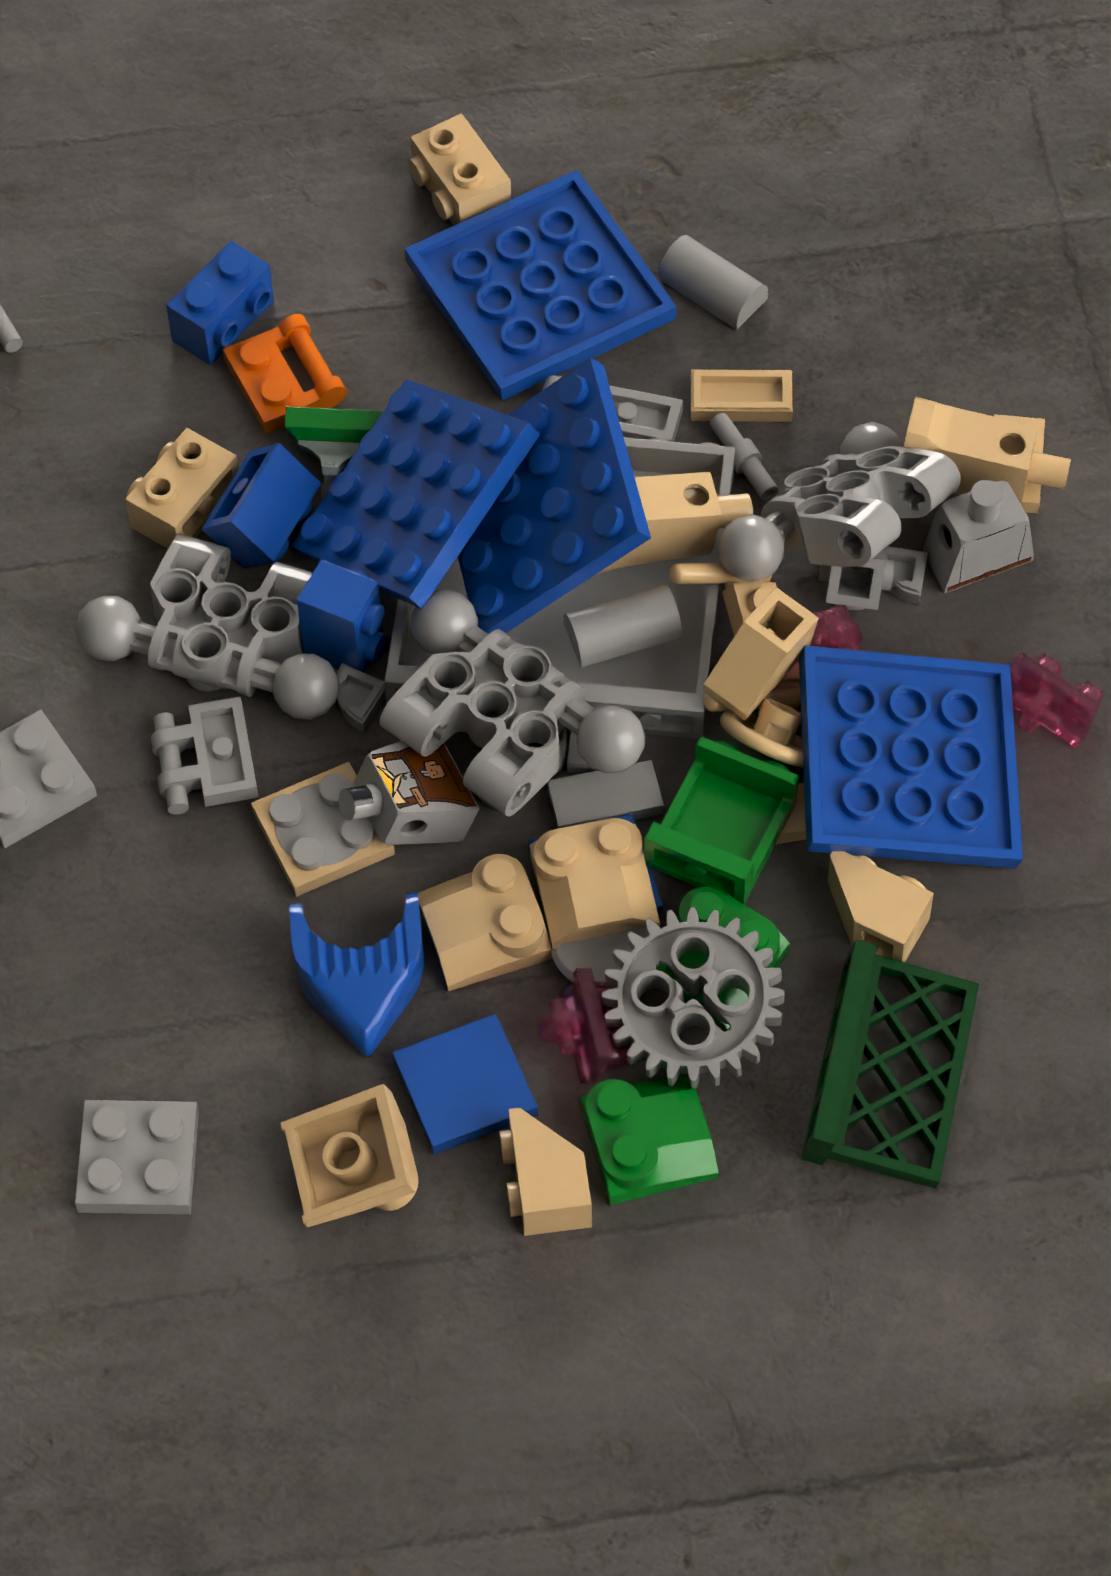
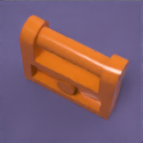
(269, 380)

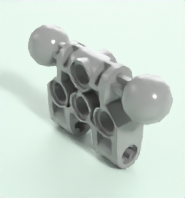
(842, 506)
(194, 623)
(488, 681)

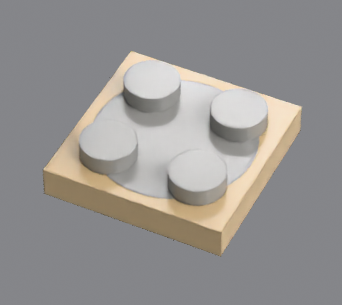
(312, 835)

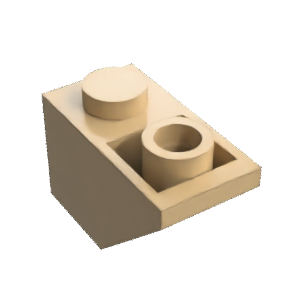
(761, 653)
(878, 904)
(550, 1177)

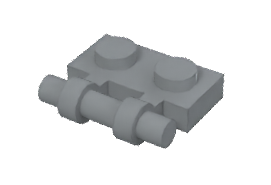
(222, 754)

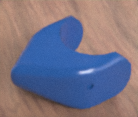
(360, 988)

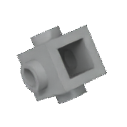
(858, 587)

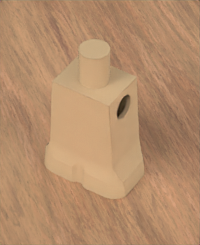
(984, 447)
(682, 517)

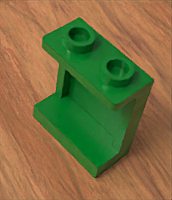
(723, 820)

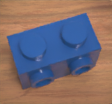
(220, 302)
(262, 506)
(342, 617)

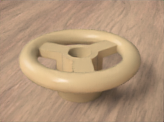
(770, 733)

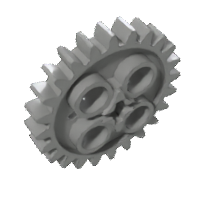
(729, 965)

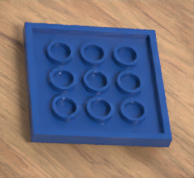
(540, 284)
(416, 490)
(562, 510)
(909, 757)

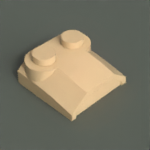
(592, 880)
(485, 922)
(352, 1157)

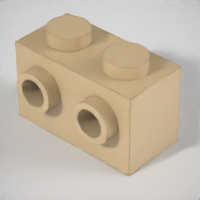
(457, 170)
(180, 488)

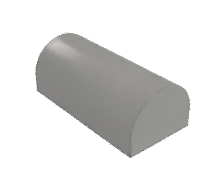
(711, 281)
(623, 625)

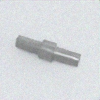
(747, 456)

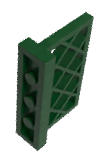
(843, 1057)

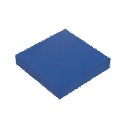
(463, 1083)

